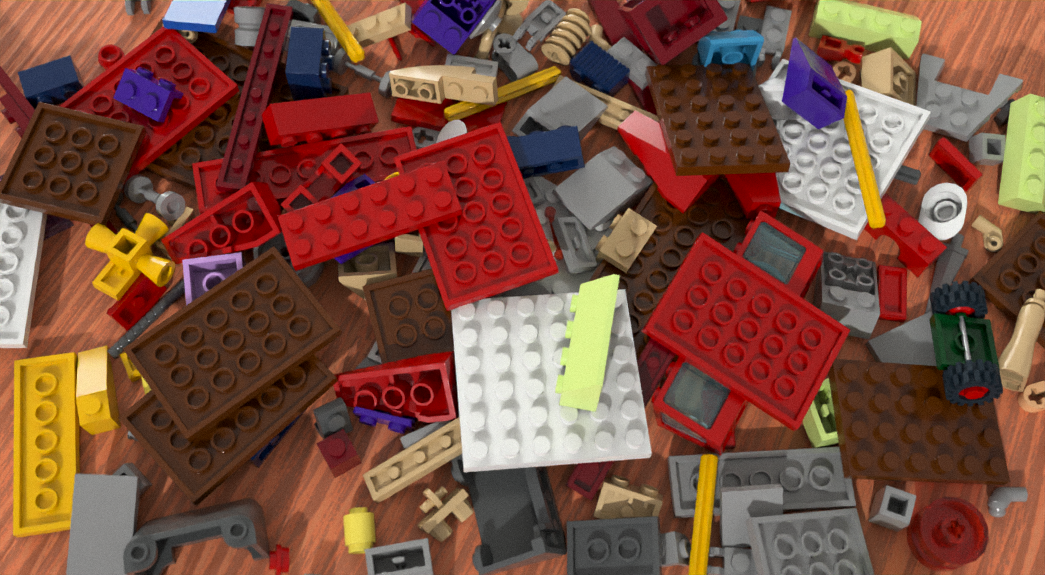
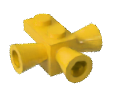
(129, 256)

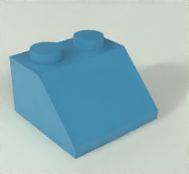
(730, 47)

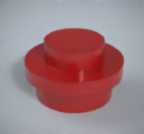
(109, 55)
(279, 559)

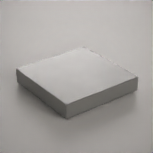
(744, 503)

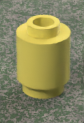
(359, 530)

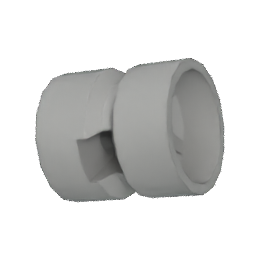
(249, 23)

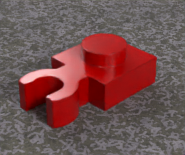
(836, 49)

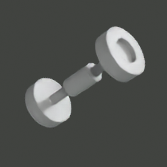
(343, 62)
(168, 205)

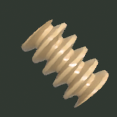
(567, 37)

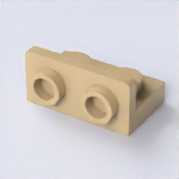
(626, 500)

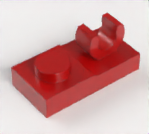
(135, 302)

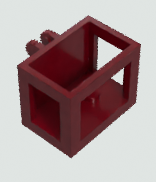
(670, 26)

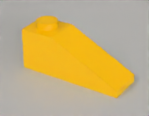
(96, 392)

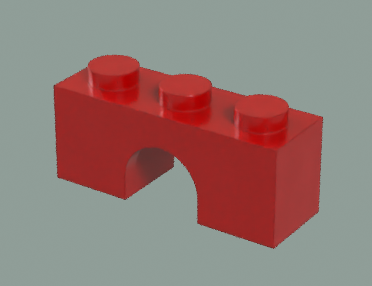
(325, 181)
(916, 244)

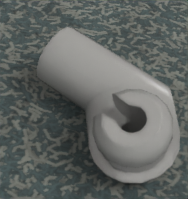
(1003, 497)

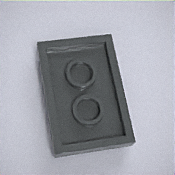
(614, 546)

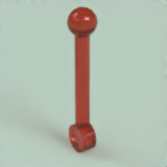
(550, 213)

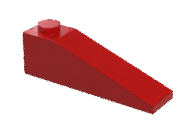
(647, 141)

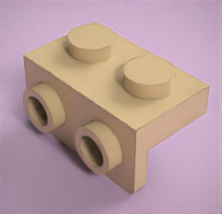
(626, 240)

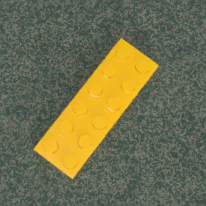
(45, 443)

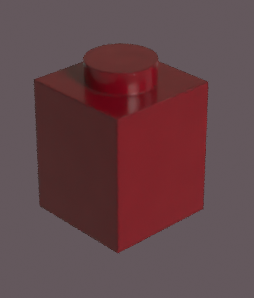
(339, 453)

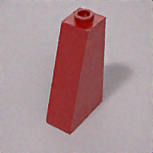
(756, 193)

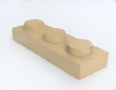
(382, 25)

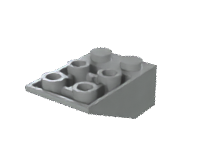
(562, 106)
(848, 292)
(400, 559)

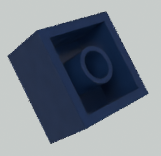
(309, 63)

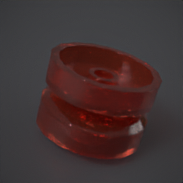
(947, 534)

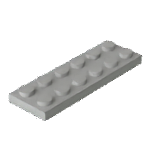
(808, 477)

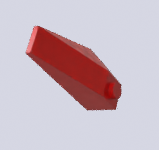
(233, 225)
(409, 387)

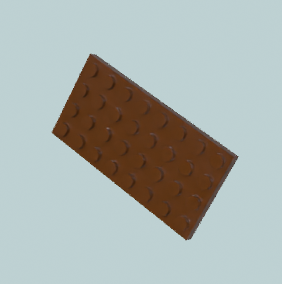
(714, 213)

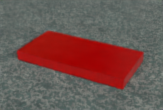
(432, 115)

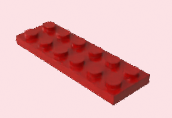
(369, 215)

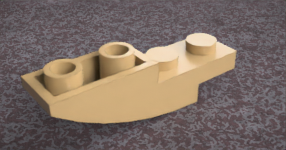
(443, 81)

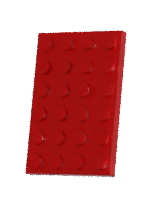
(172, 59)
(498, 235)
(747, 331)

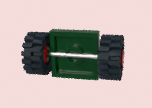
(964, 344)

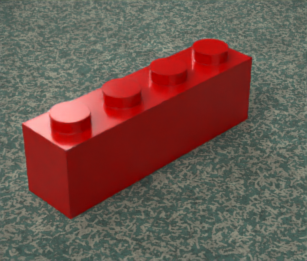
(319, 119)

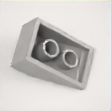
(603, 188)

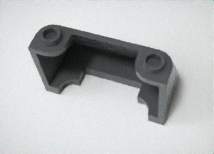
(513, 517)
(238, 522)

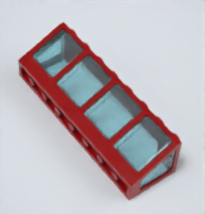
(694, 402)

